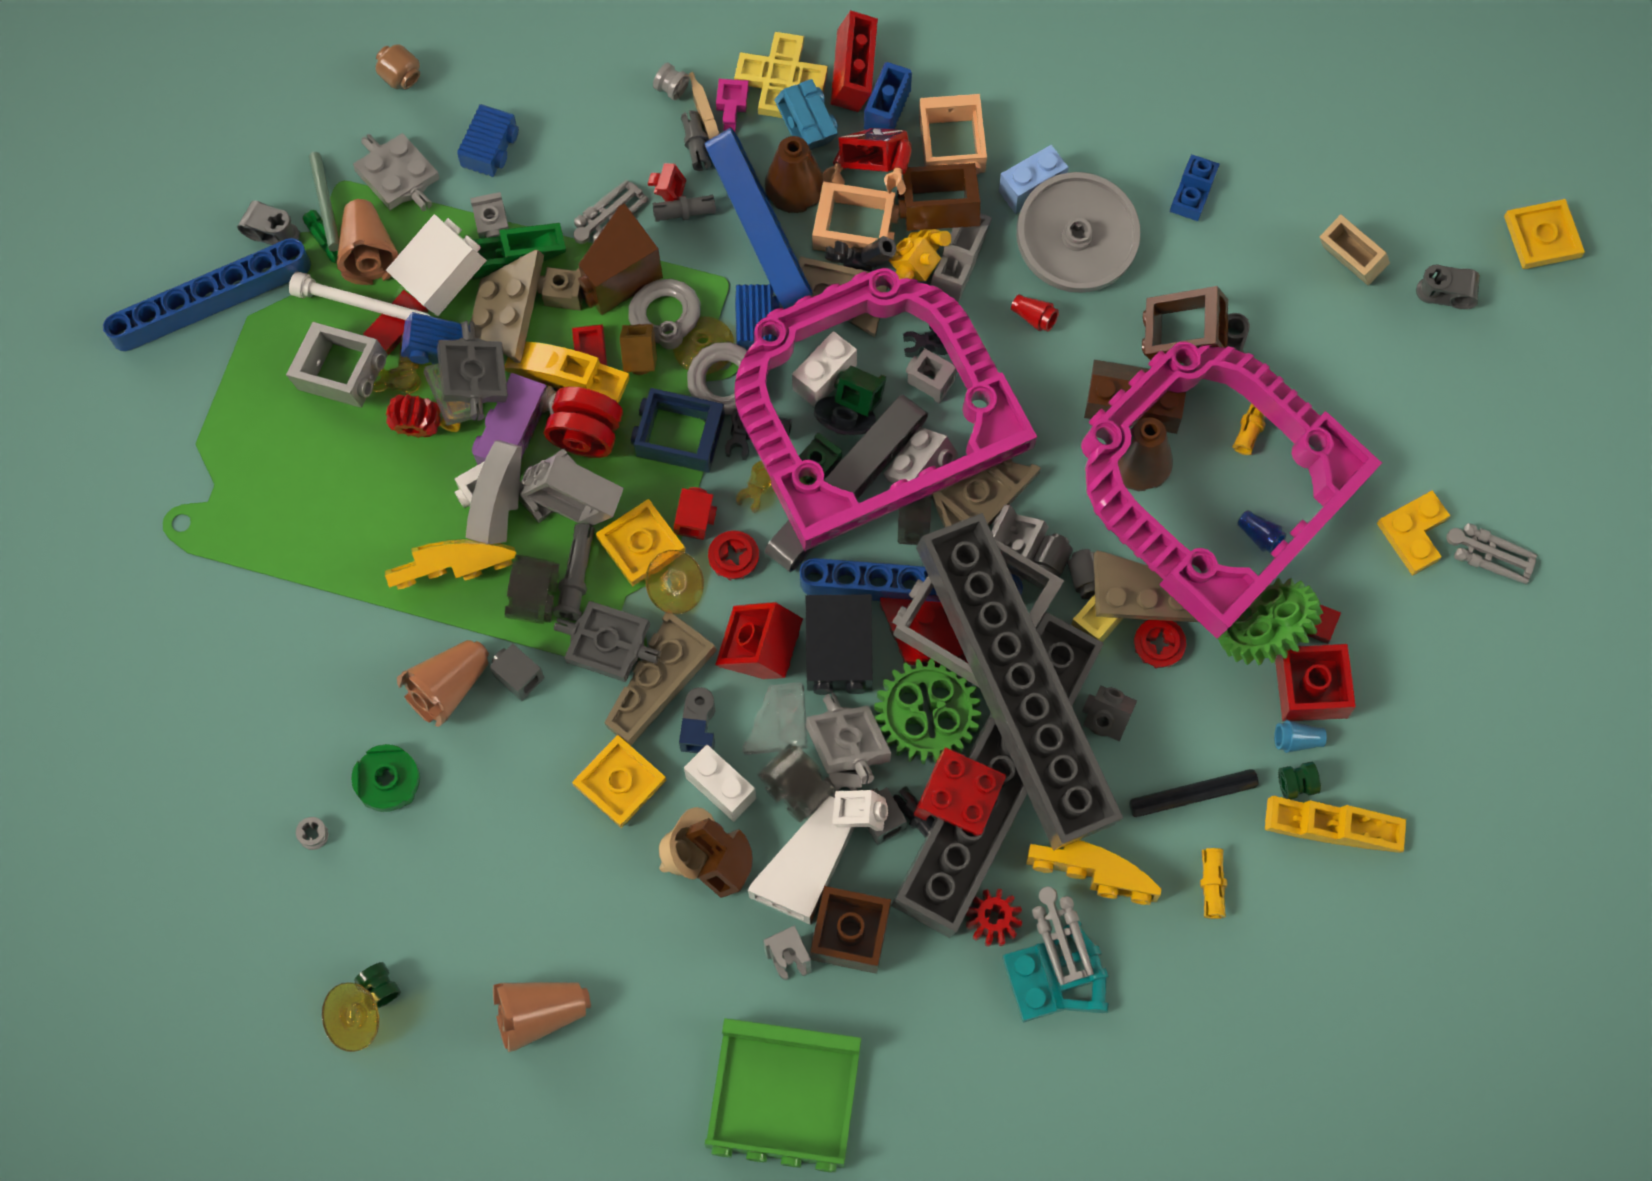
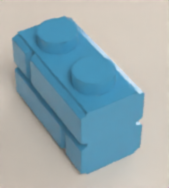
(806, 114)

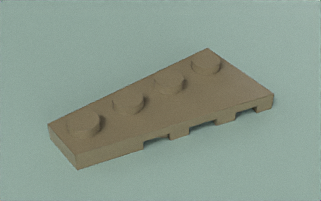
(1132, 591)
(657, 684)

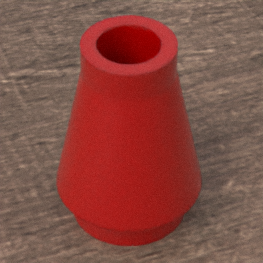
(1036, 312)

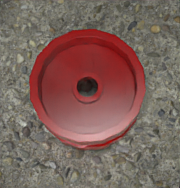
(583, 422)

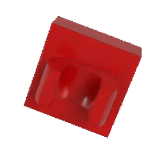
(669, 183)

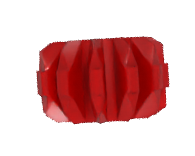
(413, 416)
(1003, 926)

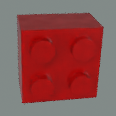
(1315, 683)

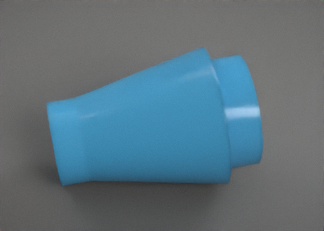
(1296, 736)

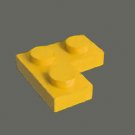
(1408, 528)

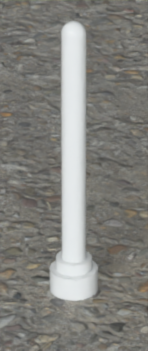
(304, 286)

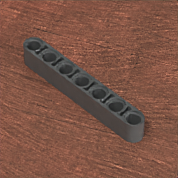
(857, 470)

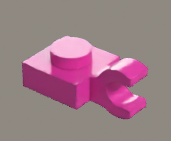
(731, 98)

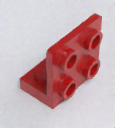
(960, 792)

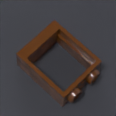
(940, 213)
(1215, 318)

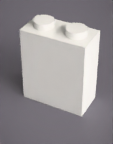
(437, 264)

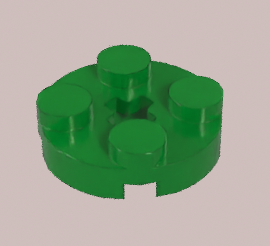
(399, 791)

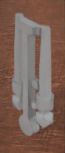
(582, 234)
(1457, 536)
(1049, 896)

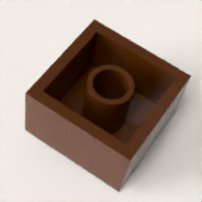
(850, 929)

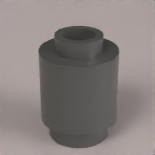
(1053, 553)
(1082, 572)

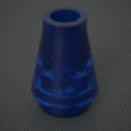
(1262, 532)

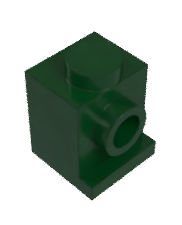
(859, 390)
(824, 451)

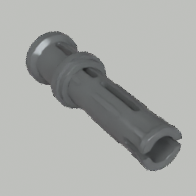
(572, 585)

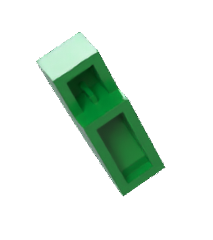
(517, 242)

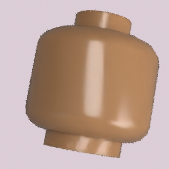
(397, 66)

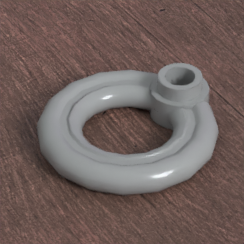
(680, 328)
(703, 361)

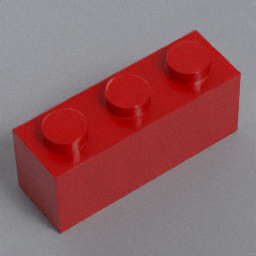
(854, 61)

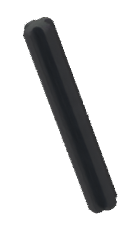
(1193, 793)

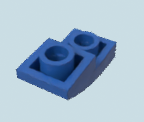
(1194, 187)

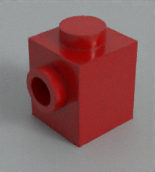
(694, 513)

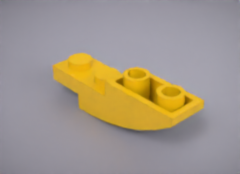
(568, 368)
(463, 555)
(1109, 871)

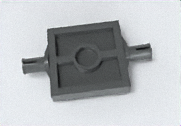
(472, 371)
(607, 641)

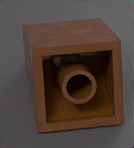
(618, 262)

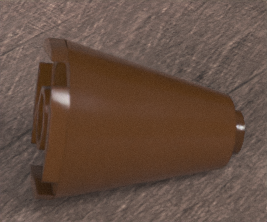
(793, 177)
(1148, 457)

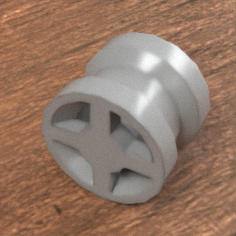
(671, 81)

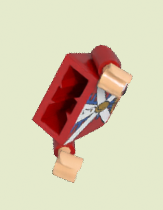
(876, 151)

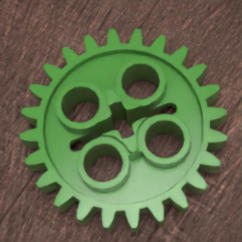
(1273, 623)
(898, 715)

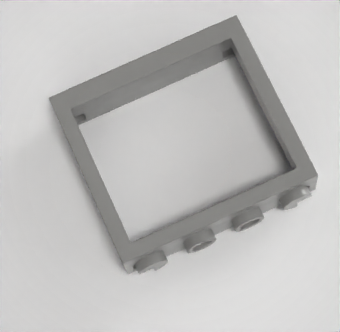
(1016, 563)

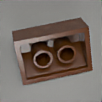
(1110, 377)

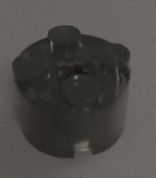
(530, 589)
(796, 781)

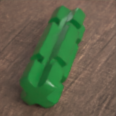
(315, 225)

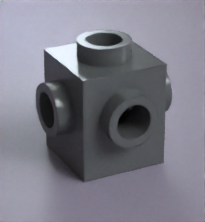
(1108, 712)

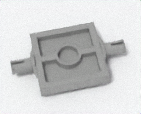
(396, 171)
(848, 739)

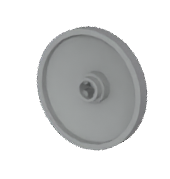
(1078, 232)

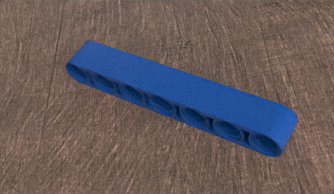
(758, 218)
(192, 295)
(863, 573)

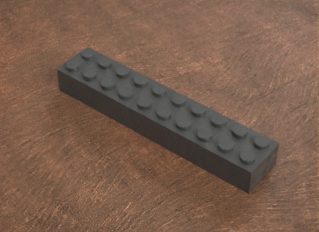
(1018, 682)
(956, 861)

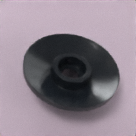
(842, 419)

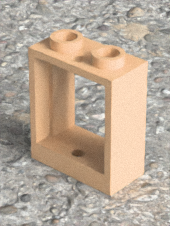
(953, 109)
(852, 196)

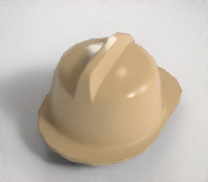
(677, 852)

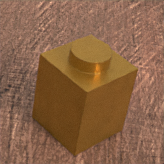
(638, 348)

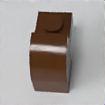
(727, 853)

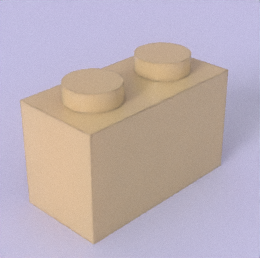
(1354, 249)

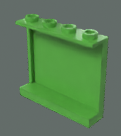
(783, 1095)

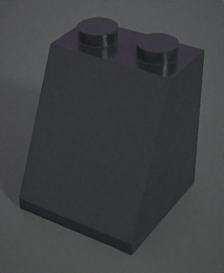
(839, 643)

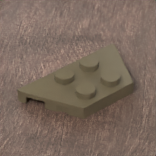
(506, 304)
(984, 492)

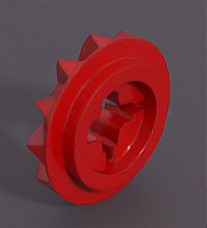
(739, 542)
(1172, 635)

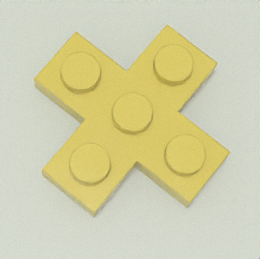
(778, 71)

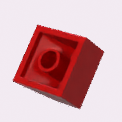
(759, 640)

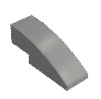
(960, 258)
(495, 494)

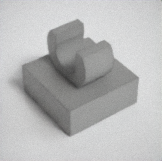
(845, 779)

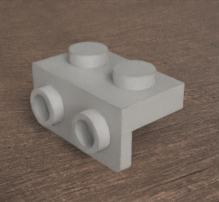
(921, 451)
(1019, 532)

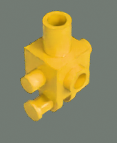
(917, 254)

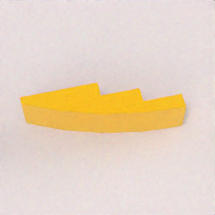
(1335, 824)

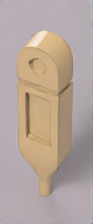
(703, 107)

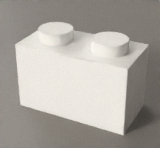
(818, 373)
(720, 783)

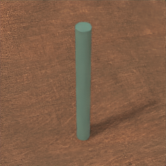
(324, 201)

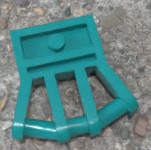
(1037, 986)

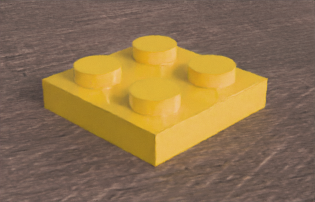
(1544, 234)
(637, 540)
(619, 781)

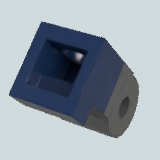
(697, 712)

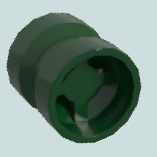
(1299, 780)
(377, 982)

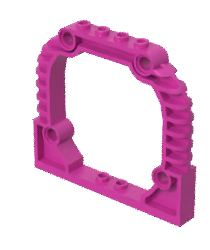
(822, 510)
(1218, 592)

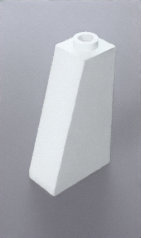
(803, 866)

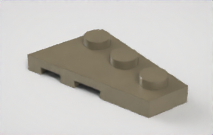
(824, 274)

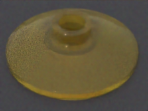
(708, 328)
(685, 578)
(350, 1016)

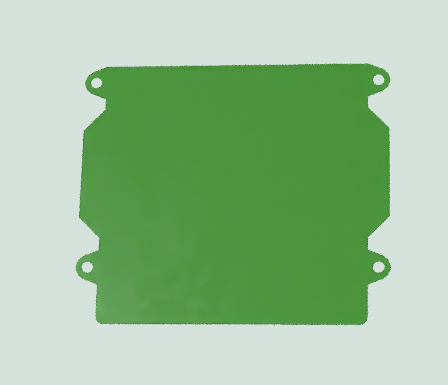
(341, 497)

